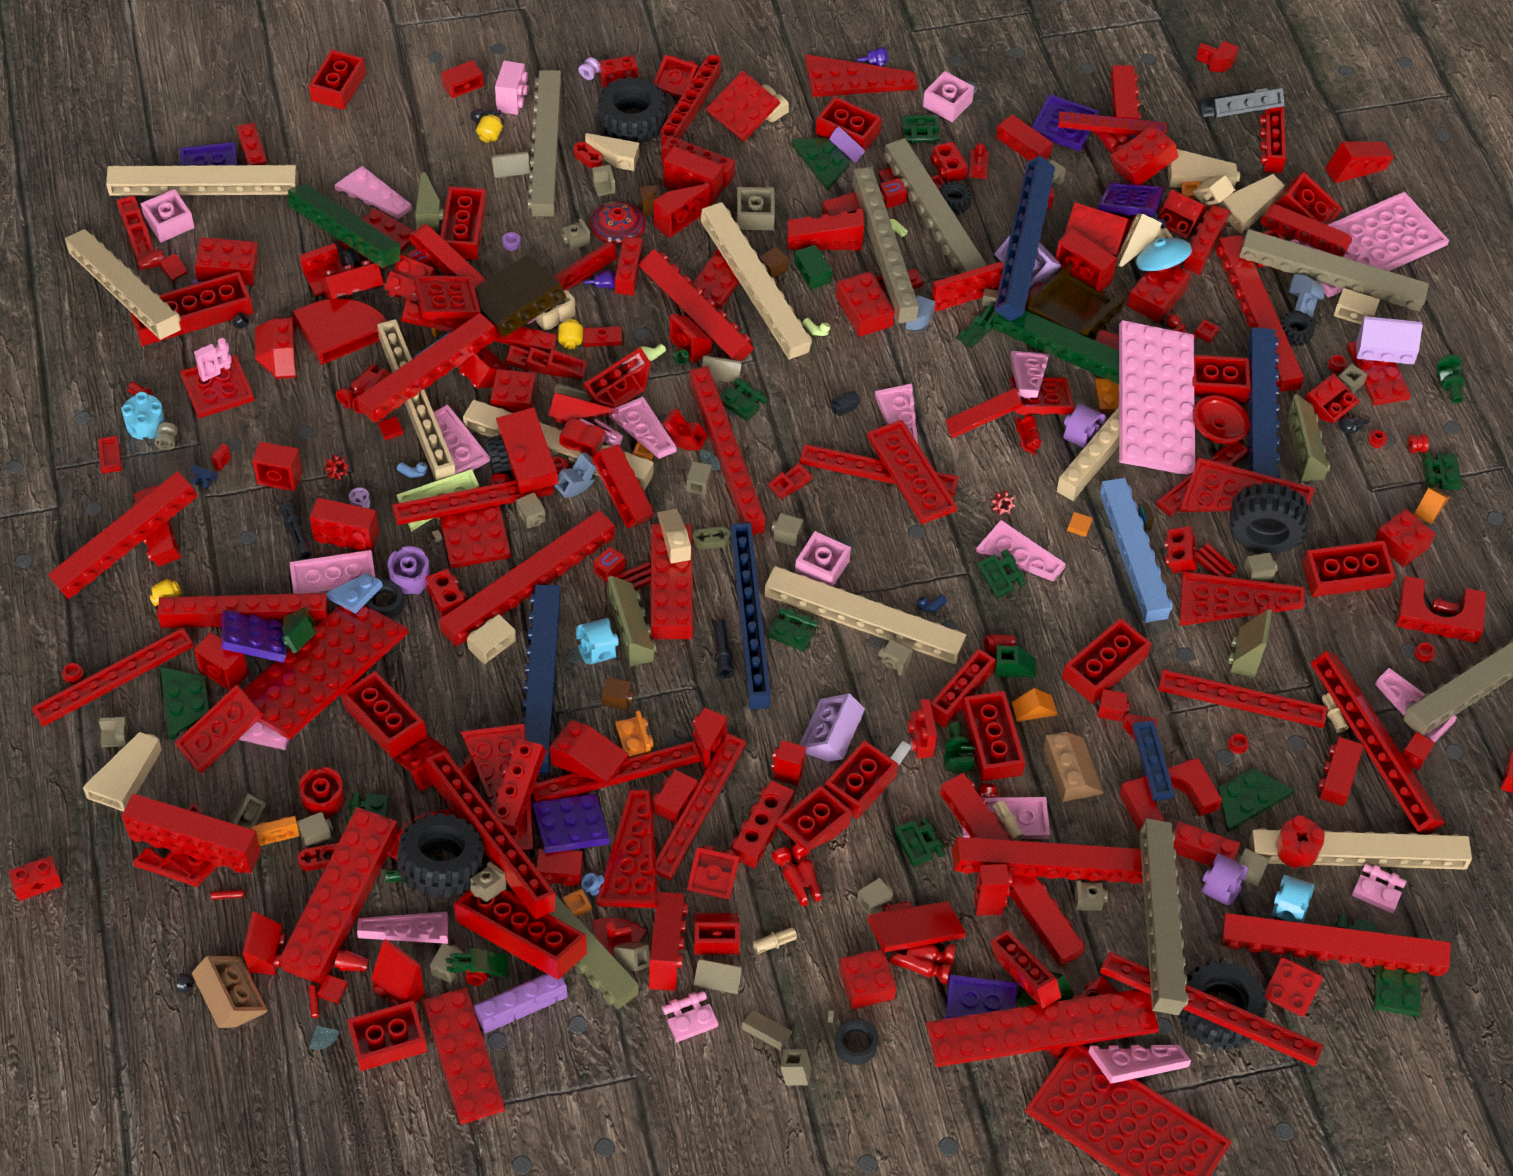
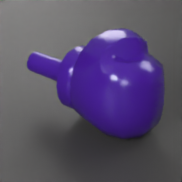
(877, 57)
(604, 280)

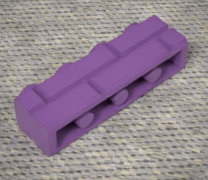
(519, 1002)

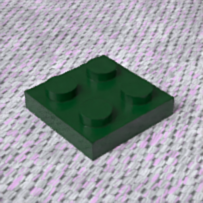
(1397, 991)

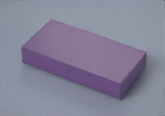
(847, 145)

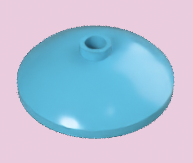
(1163, 254)

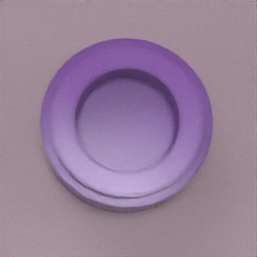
(511, 241)

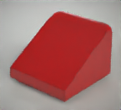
(173, 267)

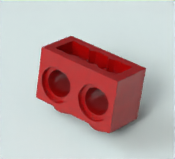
(617, 68)
(949, 162)
(1181, 544)
(443, 594)

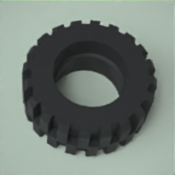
(632, 94)
(1286, 513)
(434, 876)
(1229, 980)

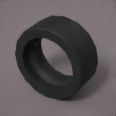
(394, 609)
(856, 1057)

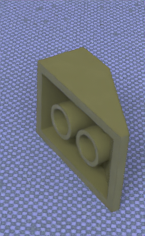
(428, 206)
(1250, 645)

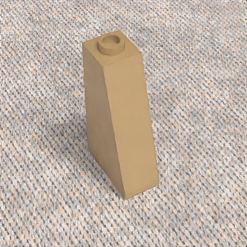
(1196, 167)
(1252, 202)
(124, 772)

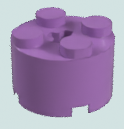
(1083, 425)
(409, 569)
(1224, 879)

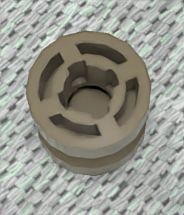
(166, 436)

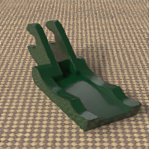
(977, 328)
(479, 961)

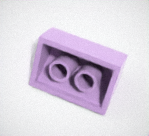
(1045, 263)
(1388, 340)
(832, 727)

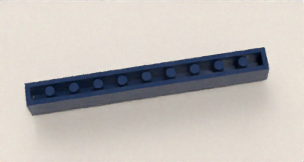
(1024, 238)
(1262, 402)
(750, 616)
(541, 667)

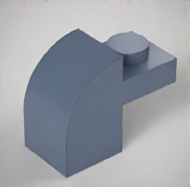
(1308, 293)
(925, 313)
(576, 479)

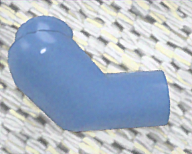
(418, 471)

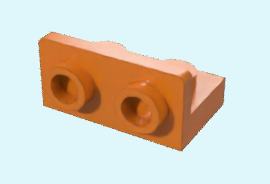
(1107, 395)
(634, 736)
(276, 830)

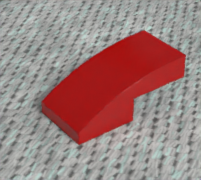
(790, 482)

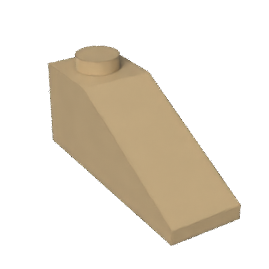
(615, 151)
(1141, 234)
(675, 536)

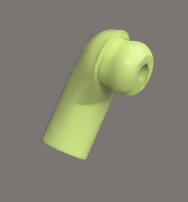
(898, 228)
(821, 330)
(653, 353)

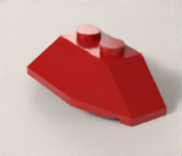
(277, 346)
(620, 381)

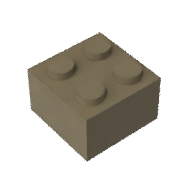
(755, 208)

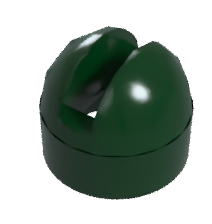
(683, 353)

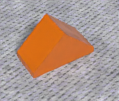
(1431, 505)
(1033, 705)

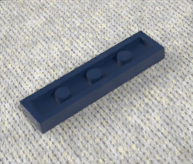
(1153, 760)

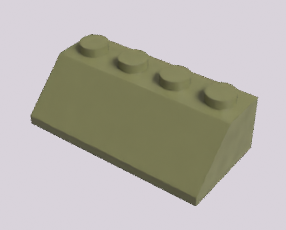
(1307, 440)
(630, 622)

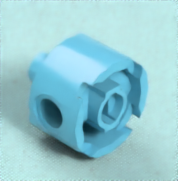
(143, 415)
(596, 641)
(1292, 899)

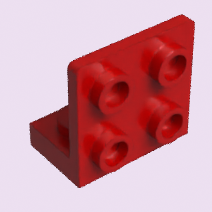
(316, 263)
(415, 760)
(1293, 986)

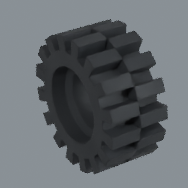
(958, 190)
(1300, 321)
(497, 454)

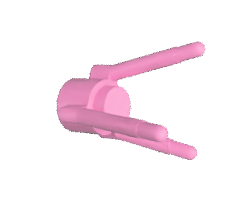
(612, 437)

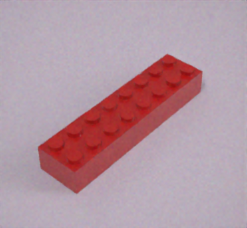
(339, 896)

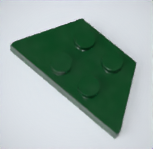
(822, 158)
(184, 699)
(1250, 796)

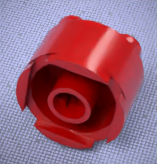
(322, 792)
(1299, 842)

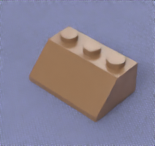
(1071, 766)
(228, 990)

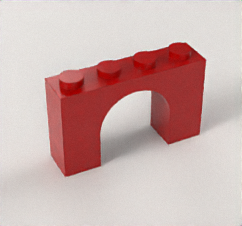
(1416, 616)
(1187, 777)

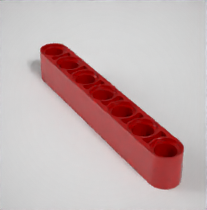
(692, 99)

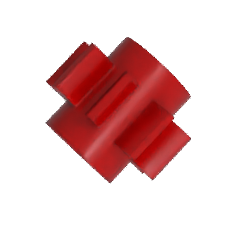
(339, 463)
(997, 504)

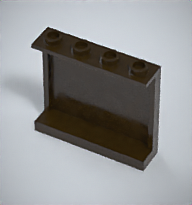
(518, 295)
(1074, 304)

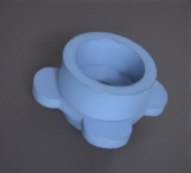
(592, 883)

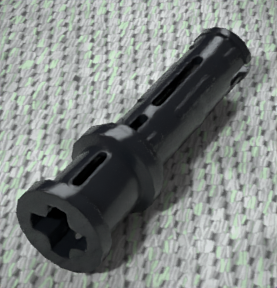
(293, 523)
(723, 656)

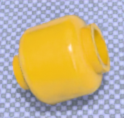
(489, 128)
(570, 334)
(164, 589)

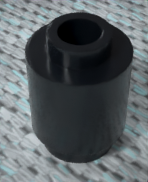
(350, 257)
(845, 403)

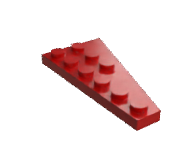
(843, 77)
(1217, 484)
(1221, 598)
(491, 753)
(631, 866)

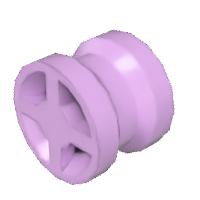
(589, 69)
(359, 494)

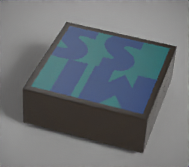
(1147, 516)

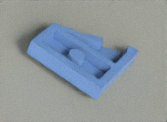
(356, 592)

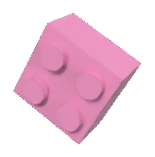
(511, 87)
(948, 96)
(167, 215)
(823, 559)

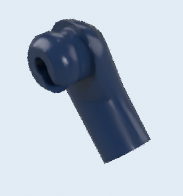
(931, 606)

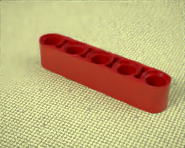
(1306, 230)
(443, 255)

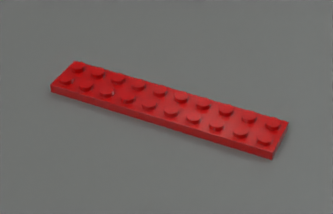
(1040, 1028)

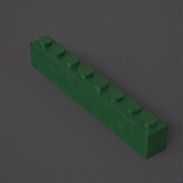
(344, 225)
(1061, 343)

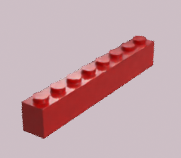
(698, 308)
(426, 368)
(123, 535)
(207, 610)

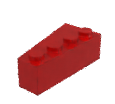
(827, 232)
(667, 941)

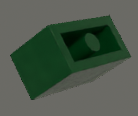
(813, 267)

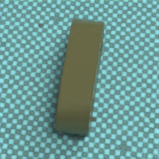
(711, 538)

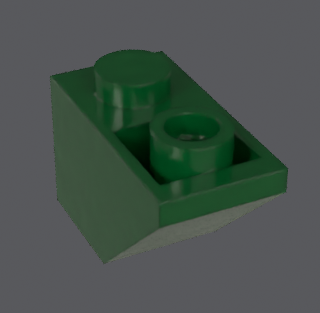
(298, 629)
(1014, 662)

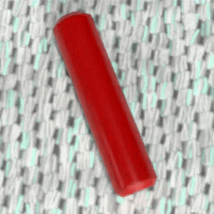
(227, 894)
(313, 1001)

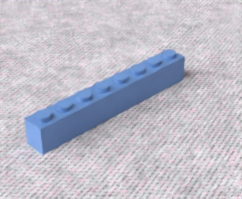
(1135, 550)

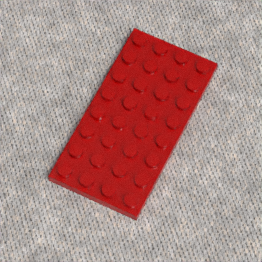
(323, 668)
(1124, 1122)

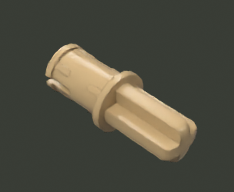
(1335, 714)
(1008, 821)
(774, 940)

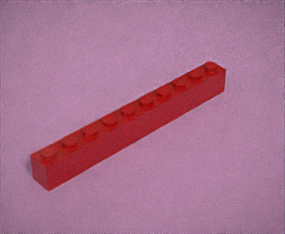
(1258, 308)
(726, 449)
(521, 581)
(1377, 743)
(497, 841)
(1049, 859)
(1027, 893)
(1336, 944)

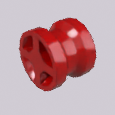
(1417, 443)

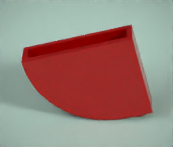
(338, 327)

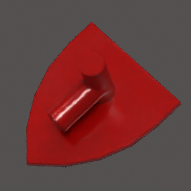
(616, 931)

